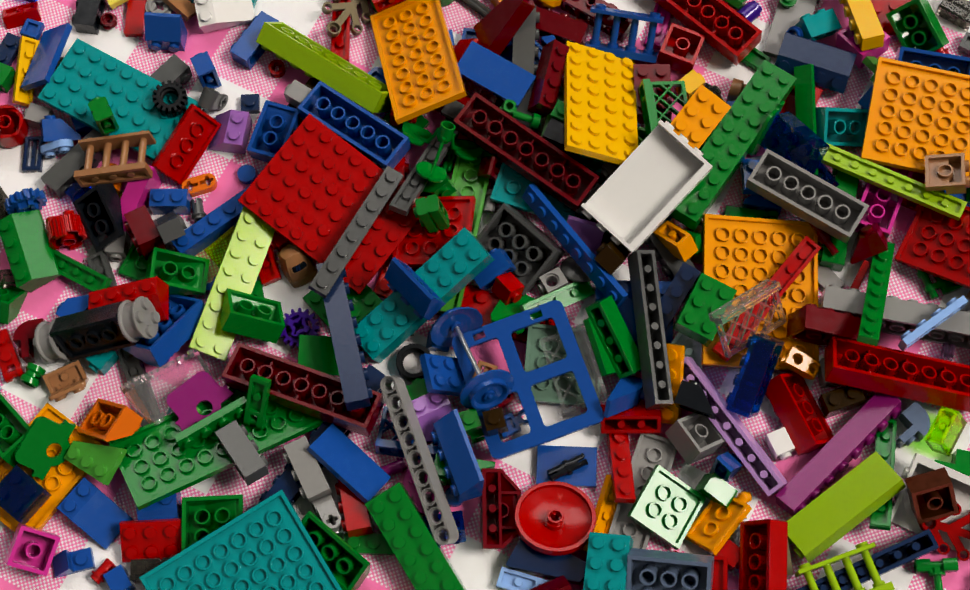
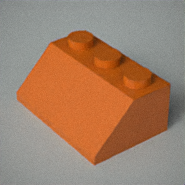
(110, 421)

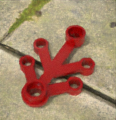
(953, 530)

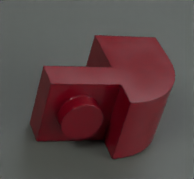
(24, 337)

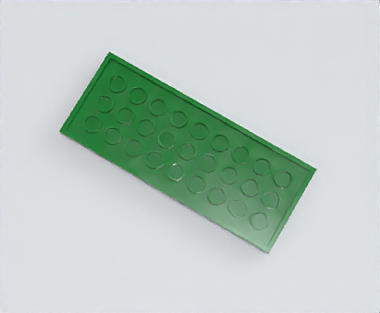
(159, 469)

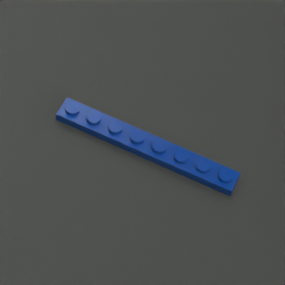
(573, 244)

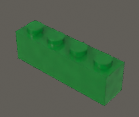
(614, 336)

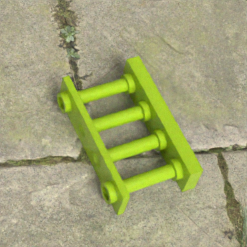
(863, 549)

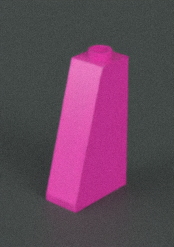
(138, 194)

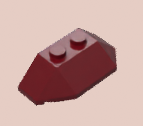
(497, 509)

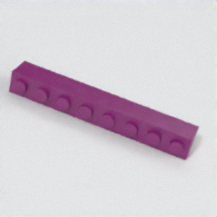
(838, 452)

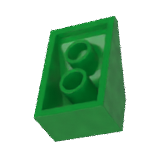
(180, 271)

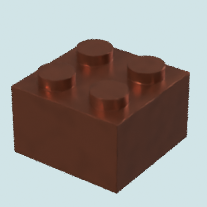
(931, 495)

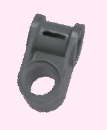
(212, 99)

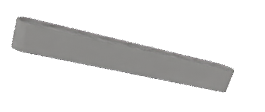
(426, 465)

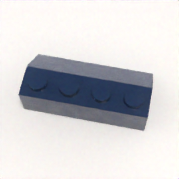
(830, 63)

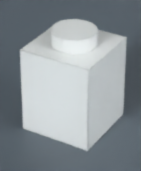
(779, 444)

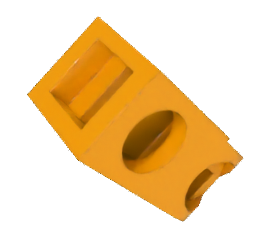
(799, 363)

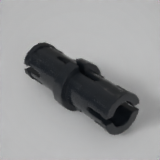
(567, 467)

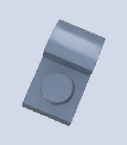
(916, 422)

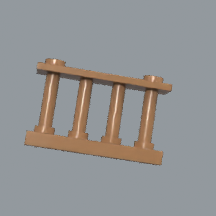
(118, 173)

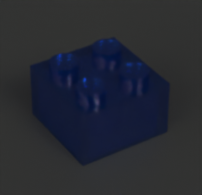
(21, 495)

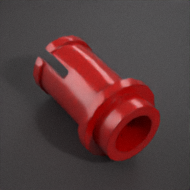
(106, 566)

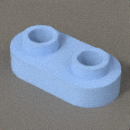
(56, 147)

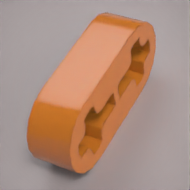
(199, 184)

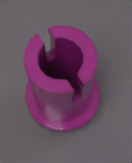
(395, 467)

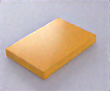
(717, 525)

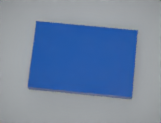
(552, 456)

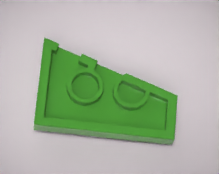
(95, 459)

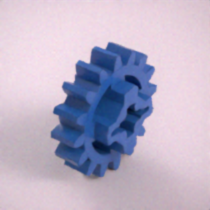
(25, 201)

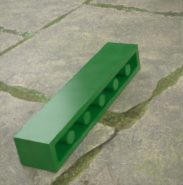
(849, 185)

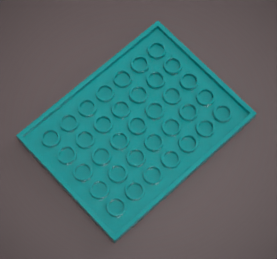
(252, 552)

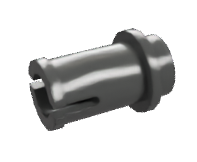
(198, 210)

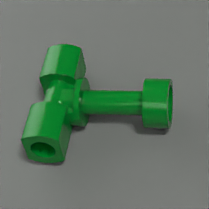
(509, 107)
(936, 569)

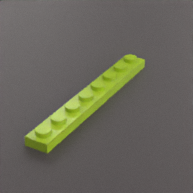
(893, 182)

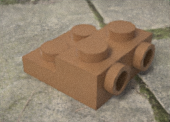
(947, 173)

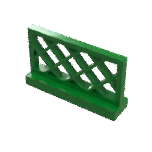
(648, 103)

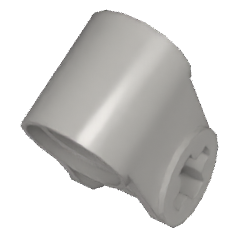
(327, 512)

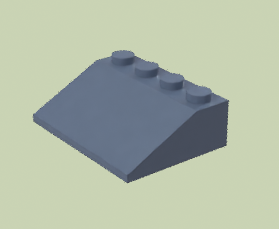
(668, 570)

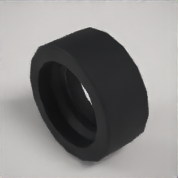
(408, 349)

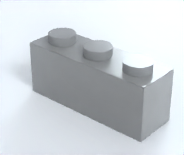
(306, 470)

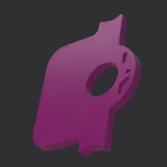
(197, 389)

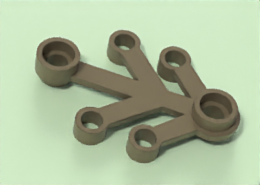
(349, 8)

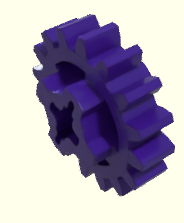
(296, 321)

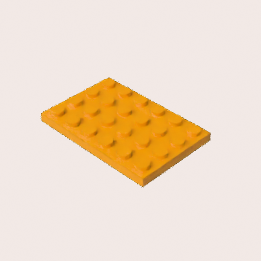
(59, 479)

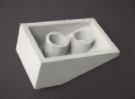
(222, 14)

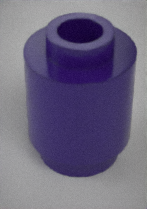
(750, 11)

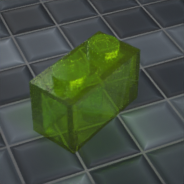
(945, 431)

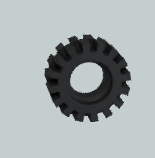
(170, 108)

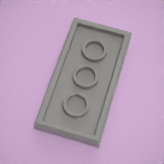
(782, 21)

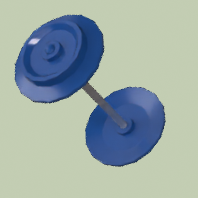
(486, 388)

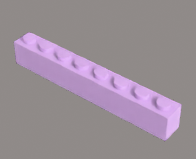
(737, 434)

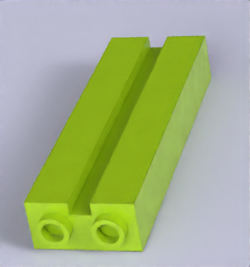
(843, 506)

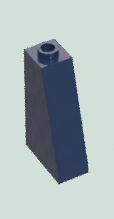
(547, 566)

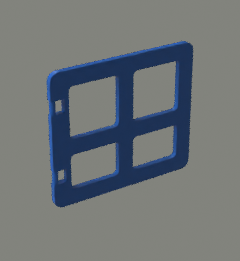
(523, 380)

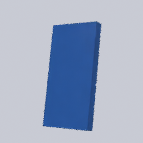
(46, 57)
(495, 73)
(348, 463)

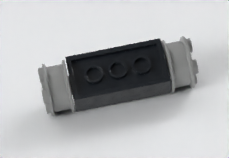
(96, 330)

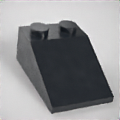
(101, 215)

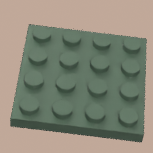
(535, 358)

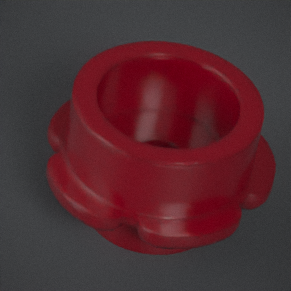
(108, 17)

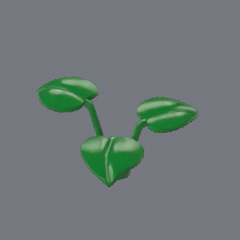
(445, 134)

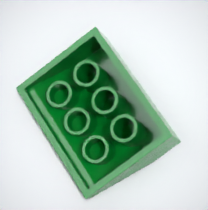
(206, 515)

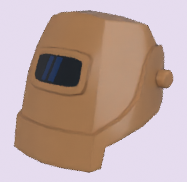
(296, 265)

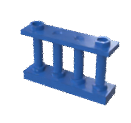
(630, 50)

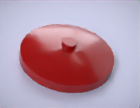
(555, 518)

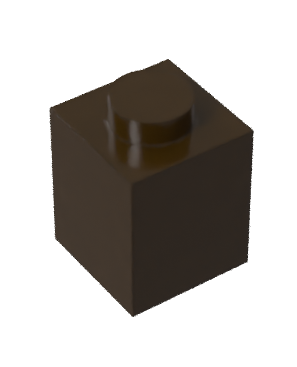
(495, 421)

